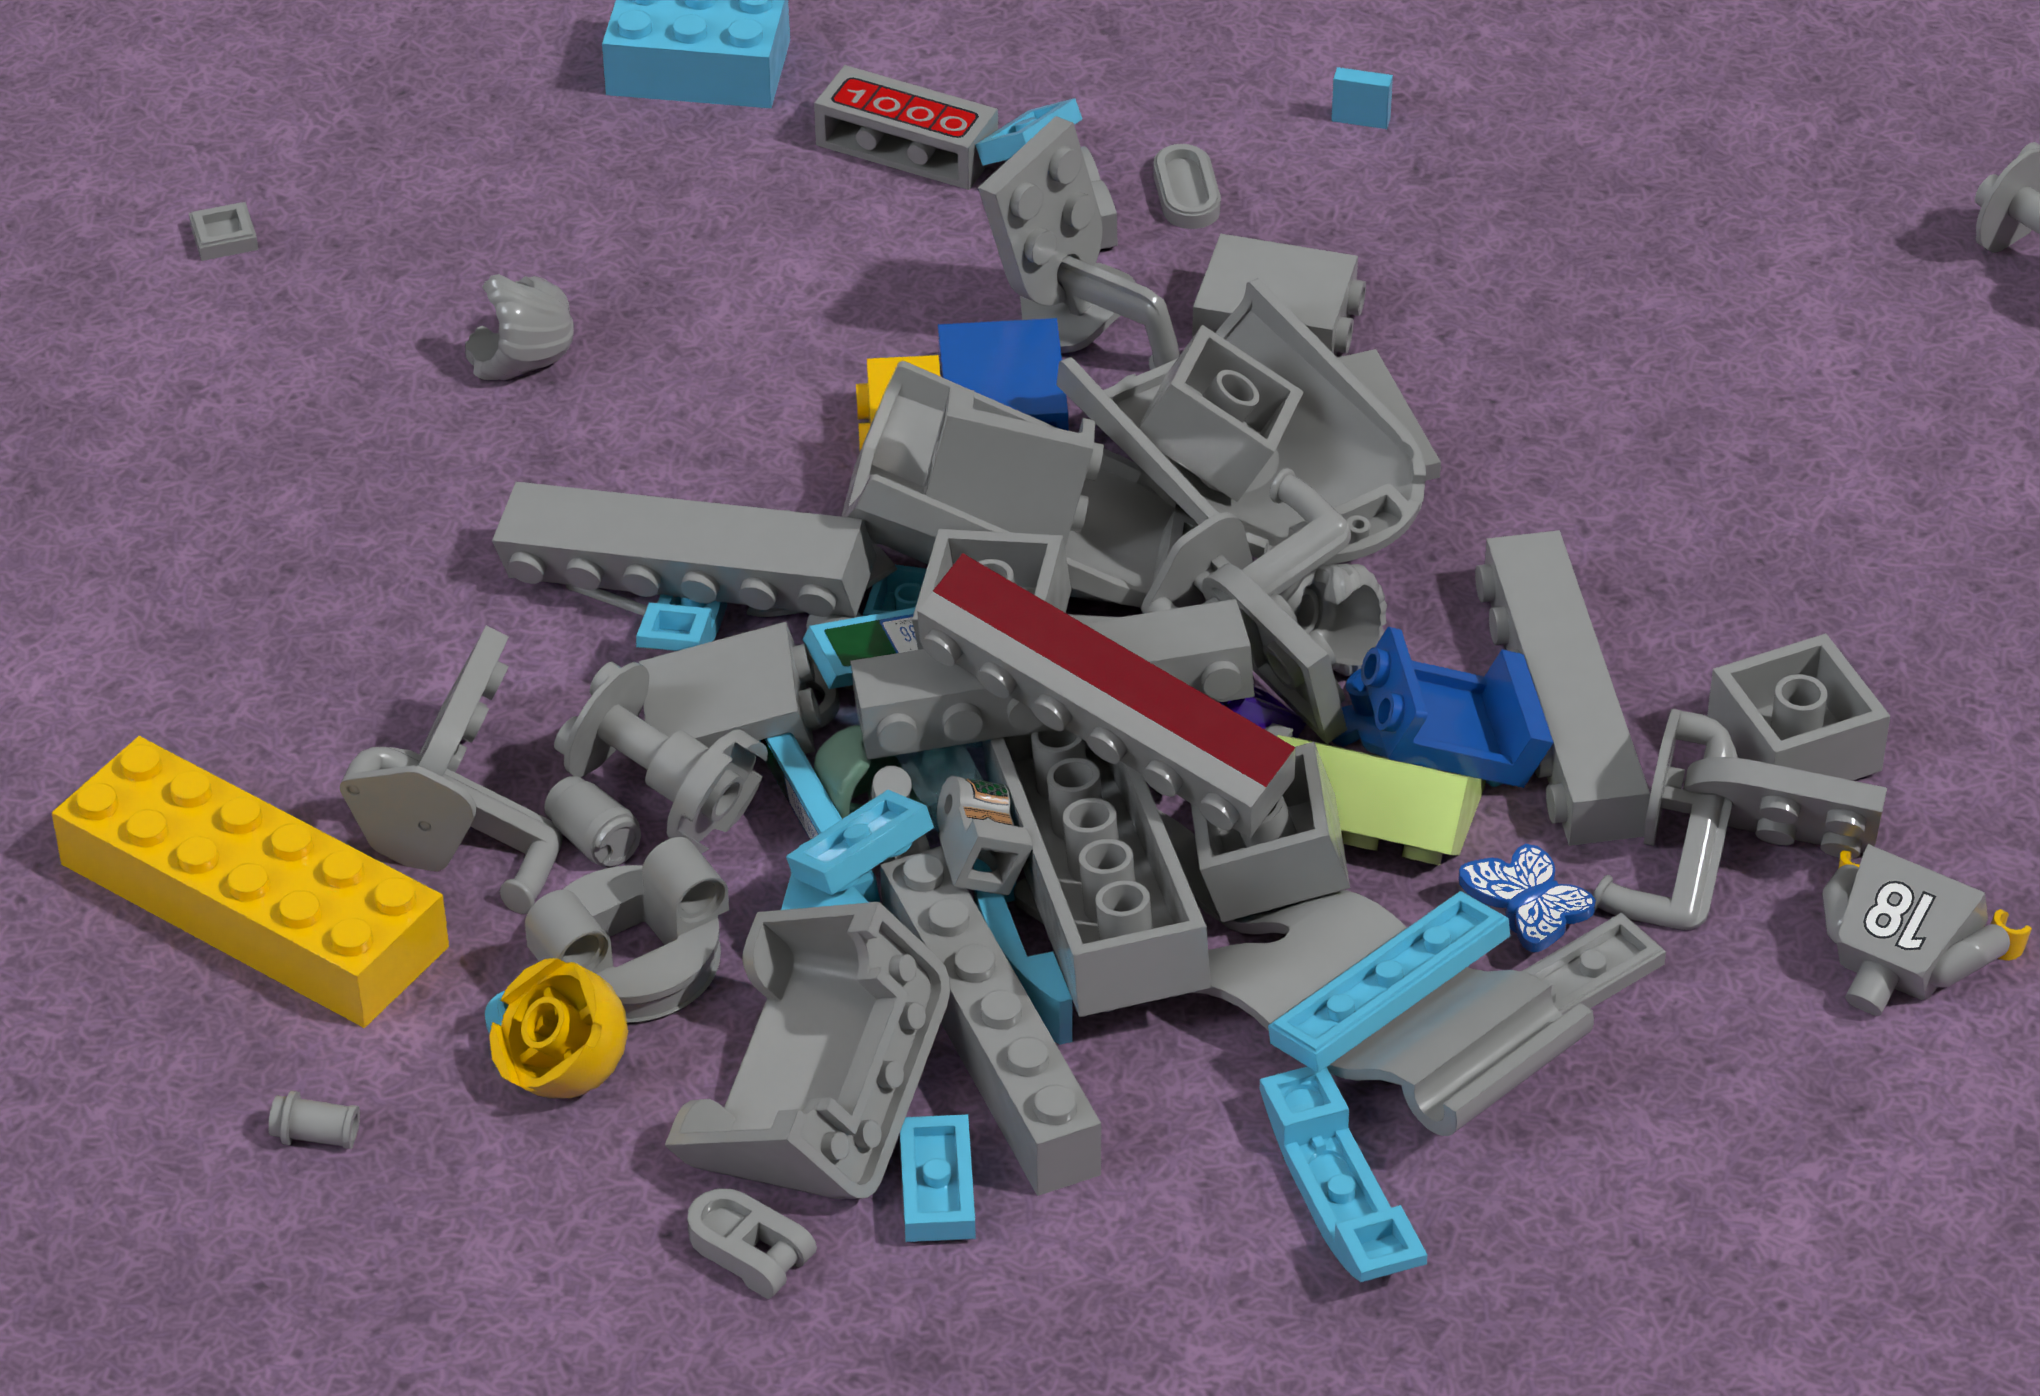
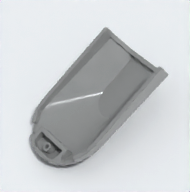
(1335, 441)
(1126, 522)

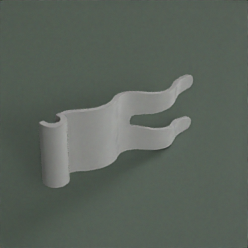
(1447, 1051)

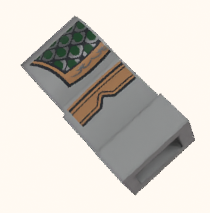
(978, 824)

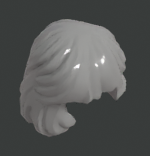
(532, 328)
(1343, 607)

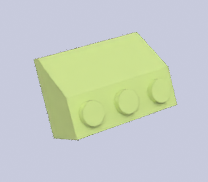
(1399, 802)

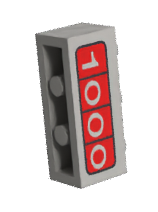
(903, 126)

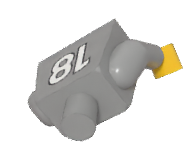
(1909, 928)

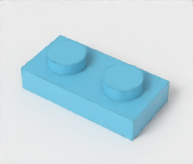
(1014, 135)
(860, 842)
(937, 1178)

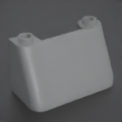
(830, 1055)

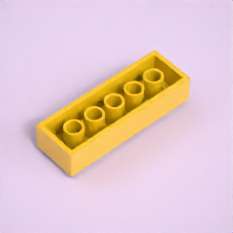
(251, 880)

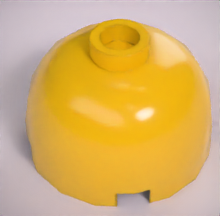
(559, 1030)

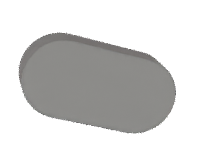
(1186, 186)

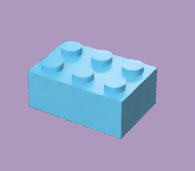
(697, 50)

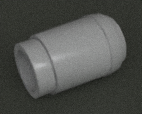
(593, 821)

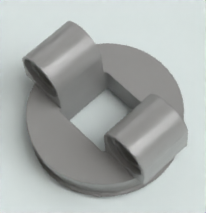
(673, 894)

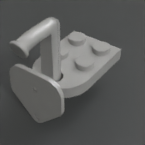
(1050, 244)
(1217, 566)
(1745, 795)
(421, 809)

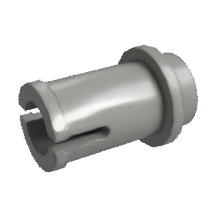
(313, 1121)

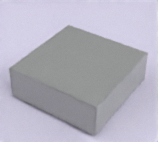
(223, 231)

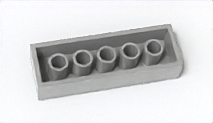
(1101, 873)

